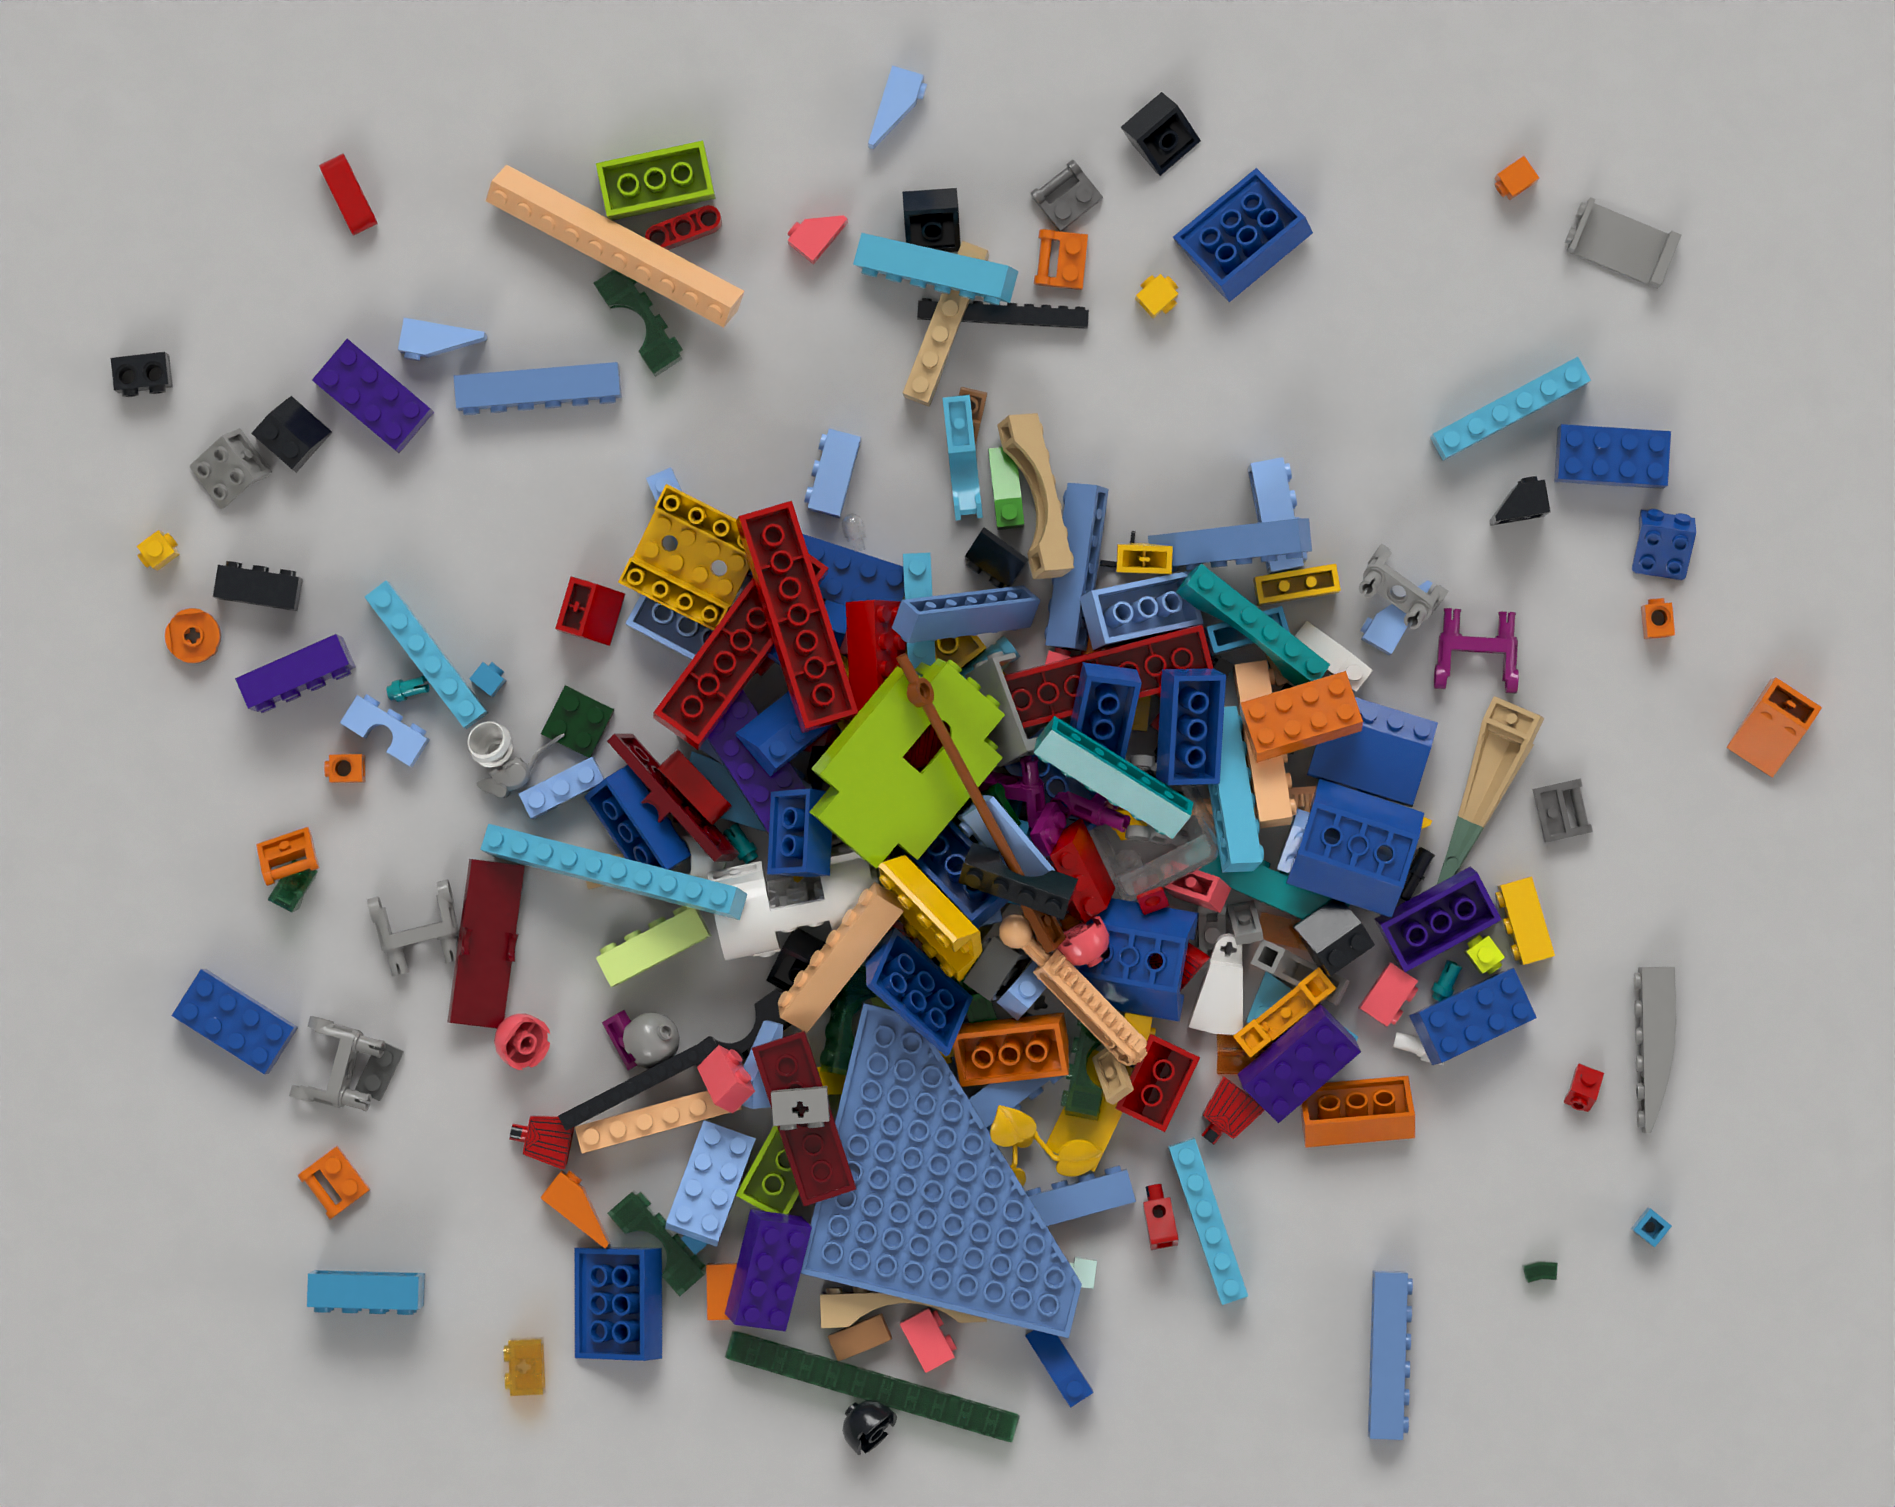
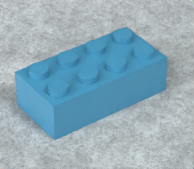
(365, 1290)

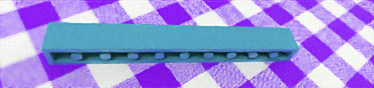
(614, 871)

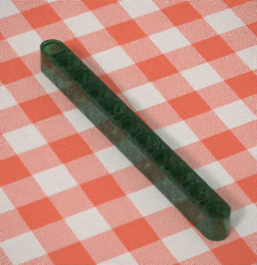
(872, 1386)

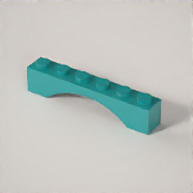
(1217, 598)

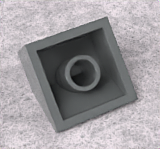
(996, 969)

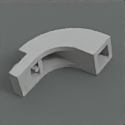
(1293, 968)

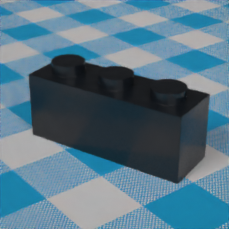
(258, 586)

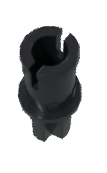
(1416, 872)

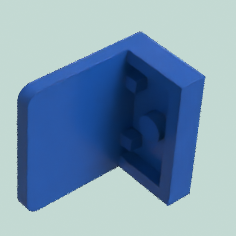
(1664, 544)

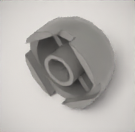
(651, 1039)

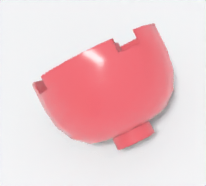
(1085, 943)
(522, 1041)

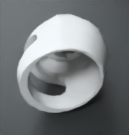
(490, 744)
(700, 861)

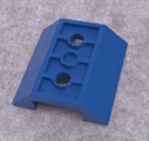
(1351, 866)
(1126, 974)

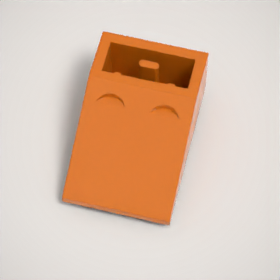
(1773, 726)

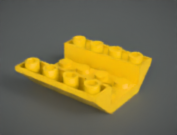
(684, 576)
(932, 917)

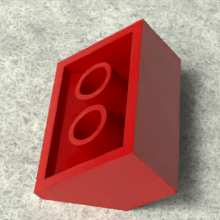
(1079, 858)
(1158, 1083)

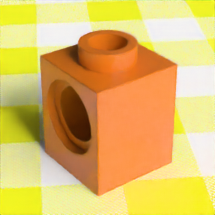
(1515, 178)
(1651, 630)
(357, 772)

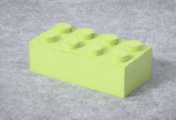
(653, 946)

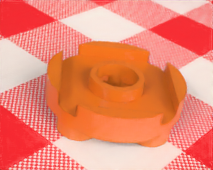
(183, 648)

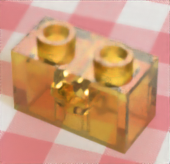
(533, 1352)

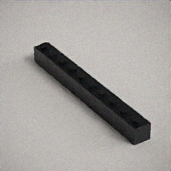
(1014, 315)
(637, 1084)

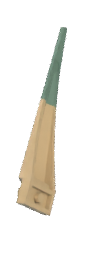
(1500, 751)

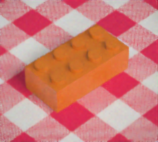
(1301, 716)

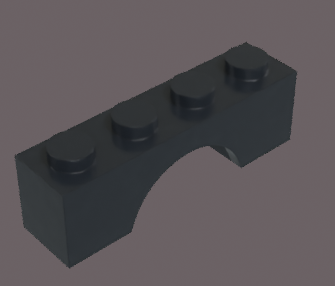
(1044, 893)
(765, 1009)

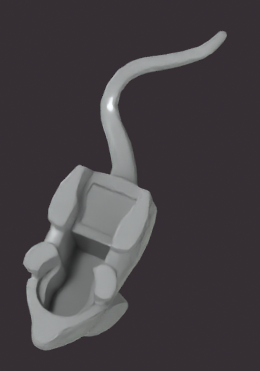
(513, 775)

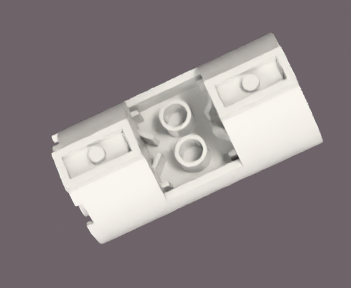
(788, 904)

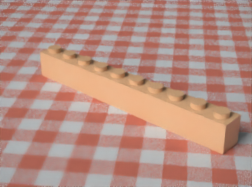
(615, 246)

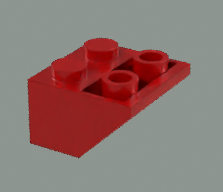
(590, 611)

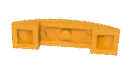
(1285, 1013)

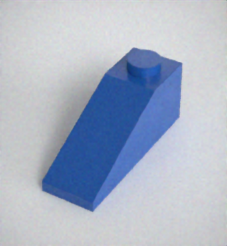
(1060, 1366)

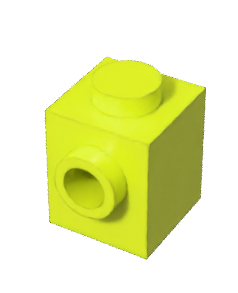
(1484, 954)

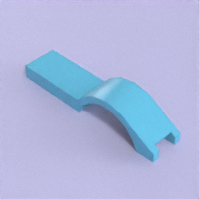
(962, 456)

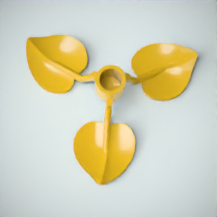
(1019, 1130)

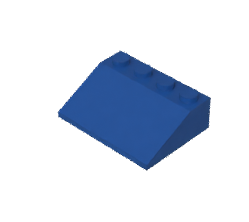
(1243, 234)
(1380, 759)
(917, 989)
(618, 1303)

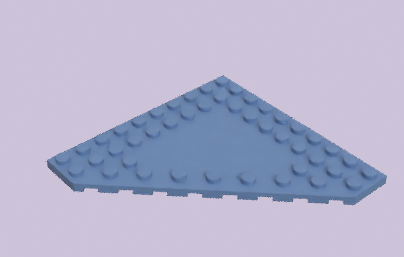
(933, 1195)

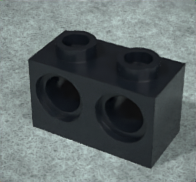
(141, 366)

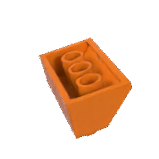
(1012, 1049)
(1359, 1112)

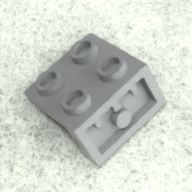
(229, 467)

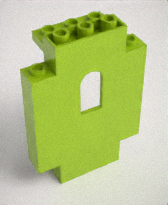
(876, 793)

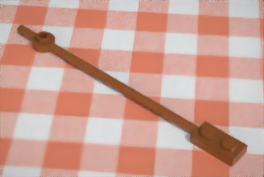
(922, 695)

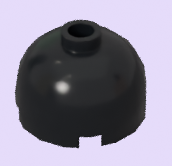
(866, 1425)

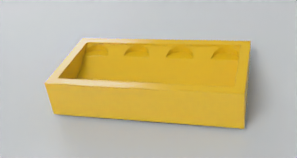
(1076, 1128)

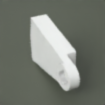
(1220, 996)

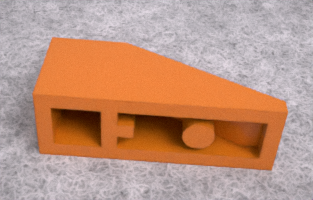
(572, 1202)

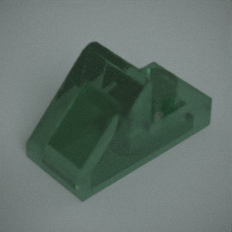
(291, 889)

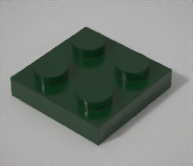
(579, 719)

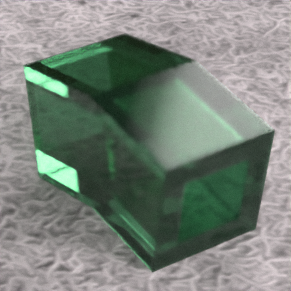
(1540, 1270)

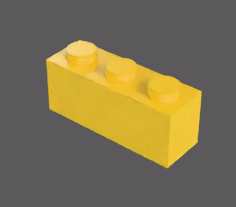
(1296, 584)
(1524, 921)

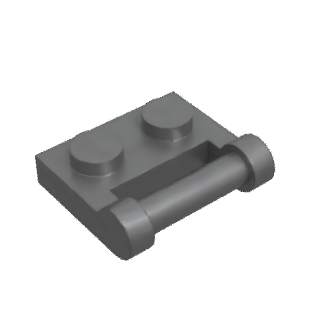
(1073, 202)
(1553, 811)

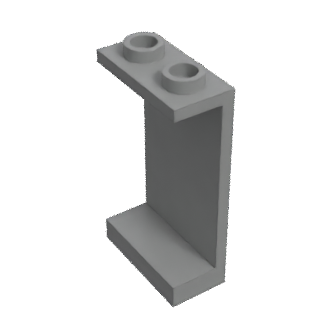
(1622, 244)
(1009, 731)

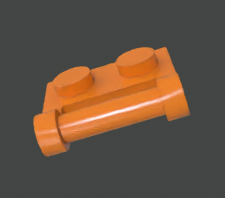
(1070, 259)
(286, 849)
(342, 1178)

